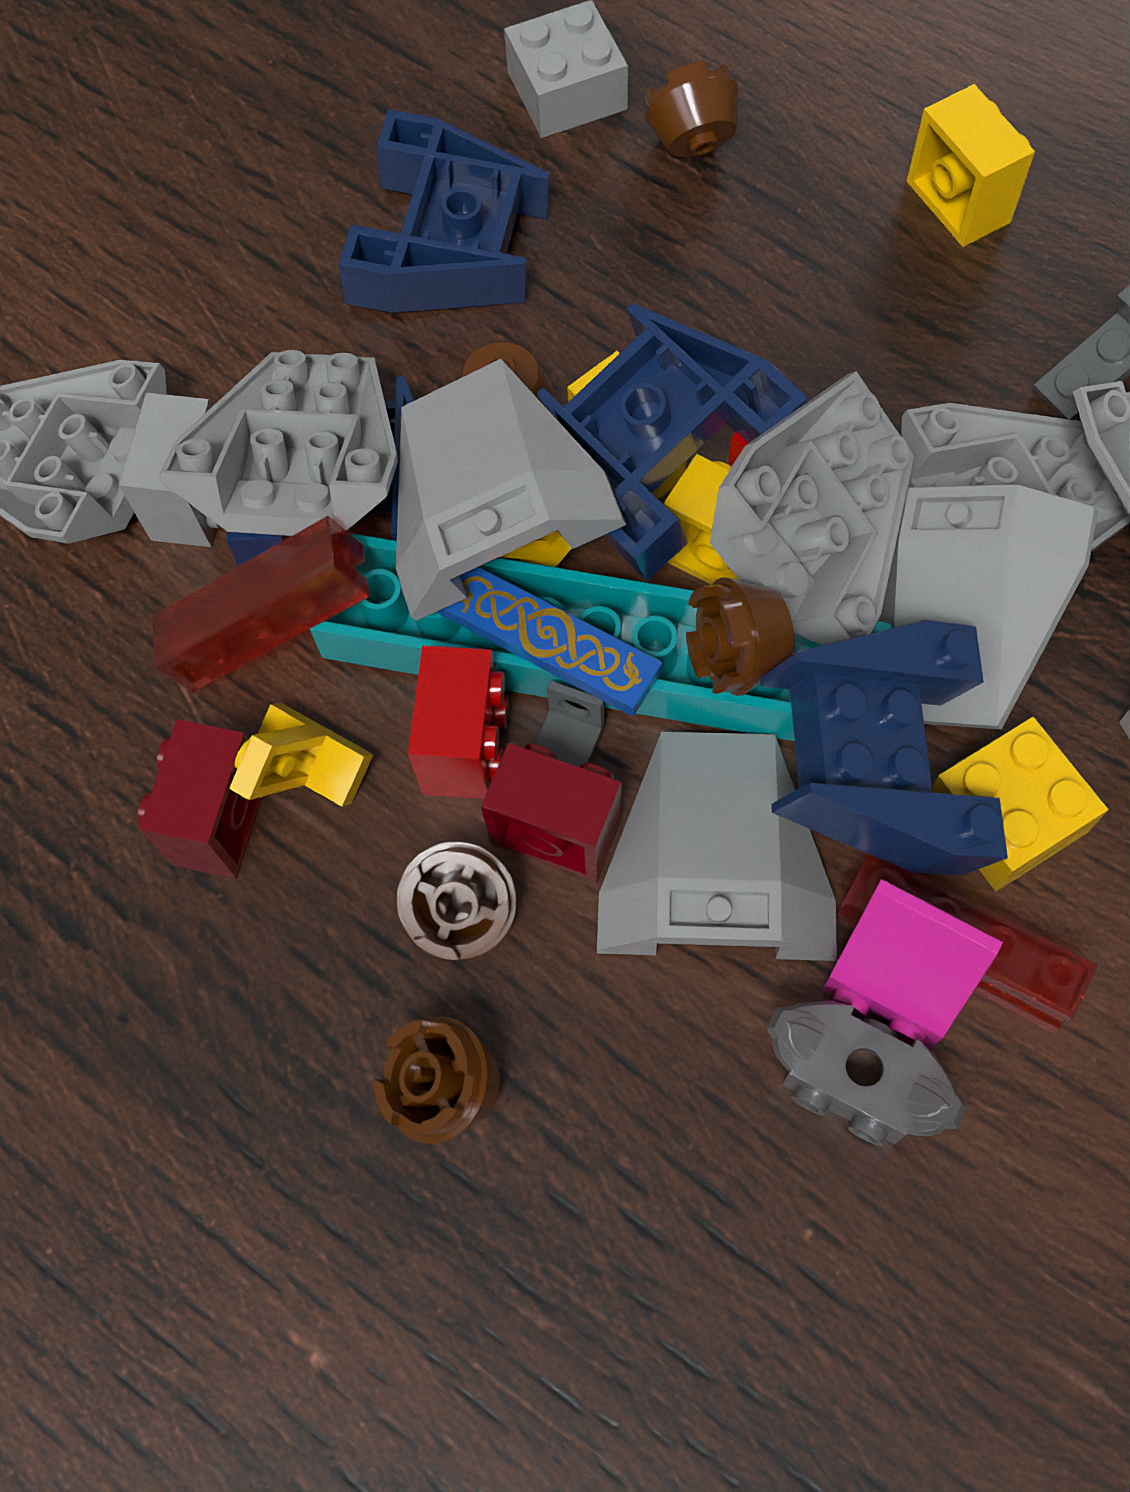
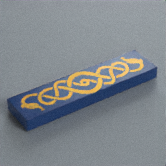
(554, 640)

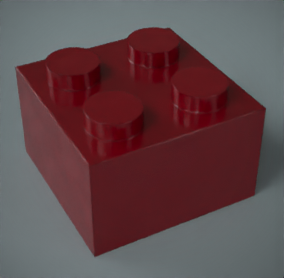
(191, 809)
(553, 810)

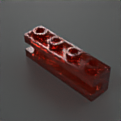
(259, 605)
(1028, 972)

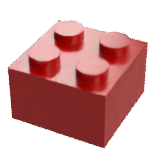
(457, 722)

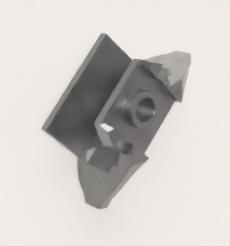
(909, 1098)

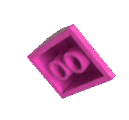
(910, 965)

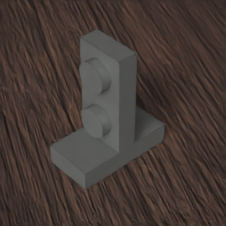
(1096, 361)

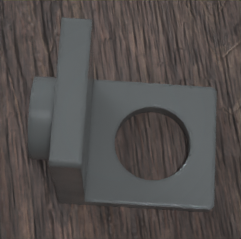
(571, 730)

